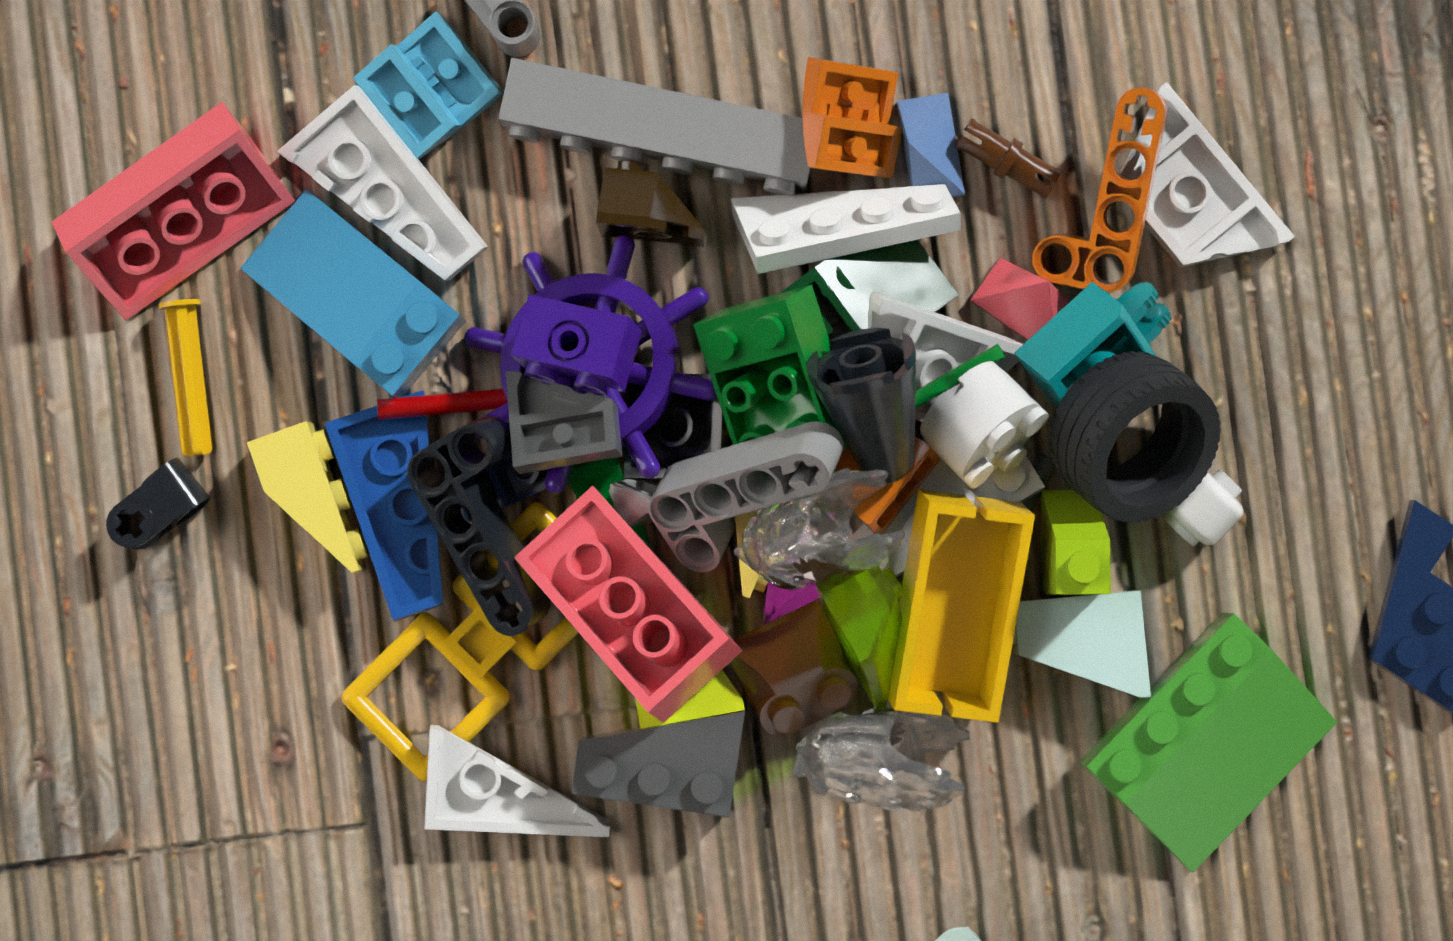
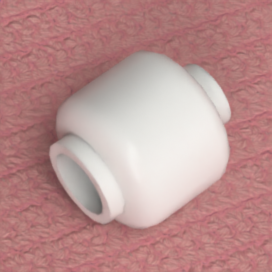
(1208, 510)

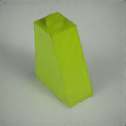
(1073, 545)

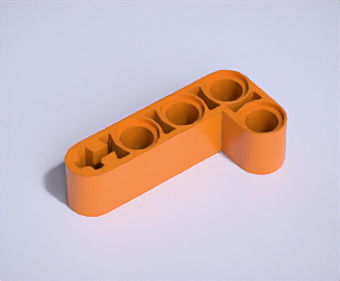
(1112, 189)

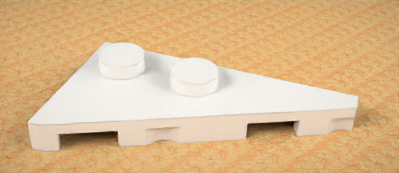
(485, 794)

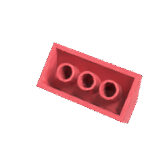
(172, 211)

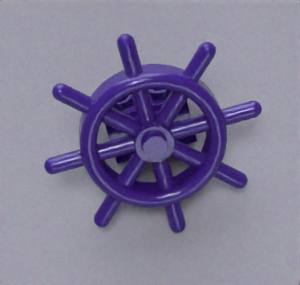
(596, 347)

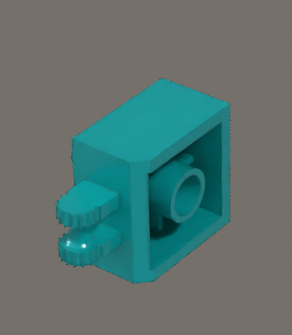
(1090, 331)

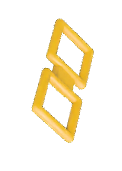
(470, 648)

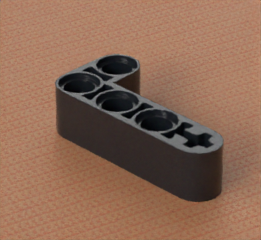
(489, 525)

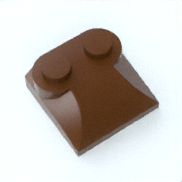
(794, 670)

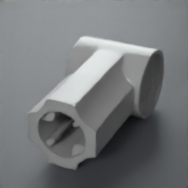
(497, 13)

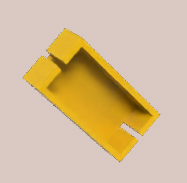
(960, 604)

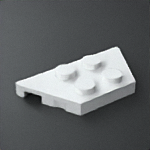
(1199, 197)
(938, 341)

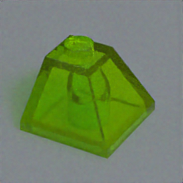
(867, 626)

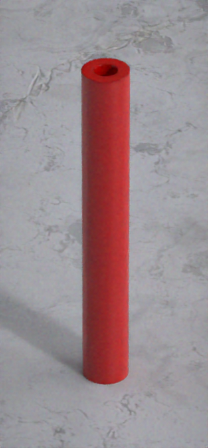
(440, 404)

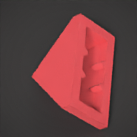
(1018, 298)

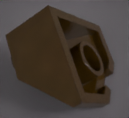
(644, 208)

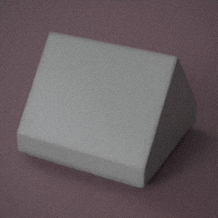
(632, 499)

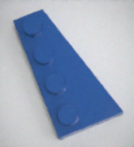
(390, 515)

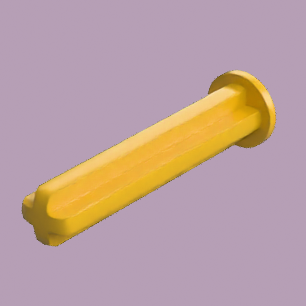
(188, 376)

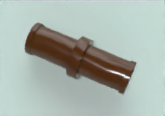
(1008, 158)

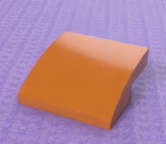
(849, 118)

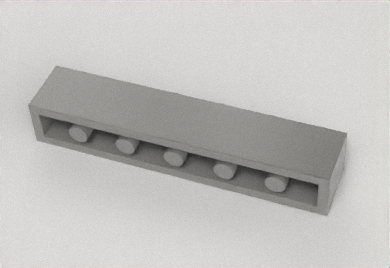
(655, 125)

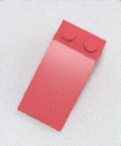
(627, 605)

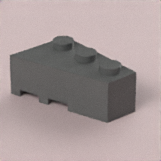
(664, 766)

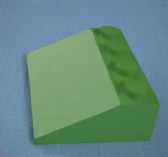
(1209, 740)

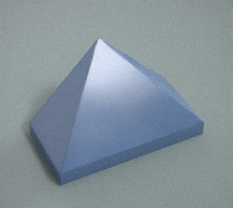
(930, 142)

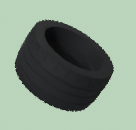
(1102, 407)

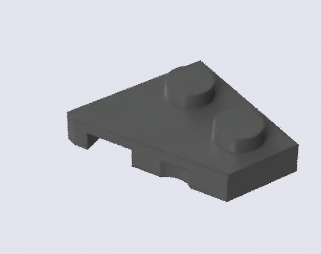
(559, 426)

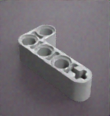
(704, 493)

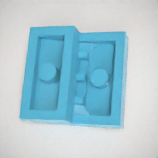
(428, 85)

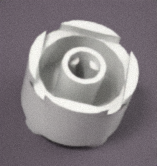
(983, 424)

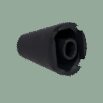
(870, 397)

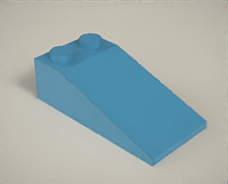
(353, 294)

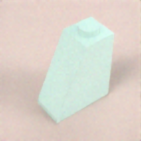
(1088, 637)

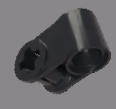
(165, 501)

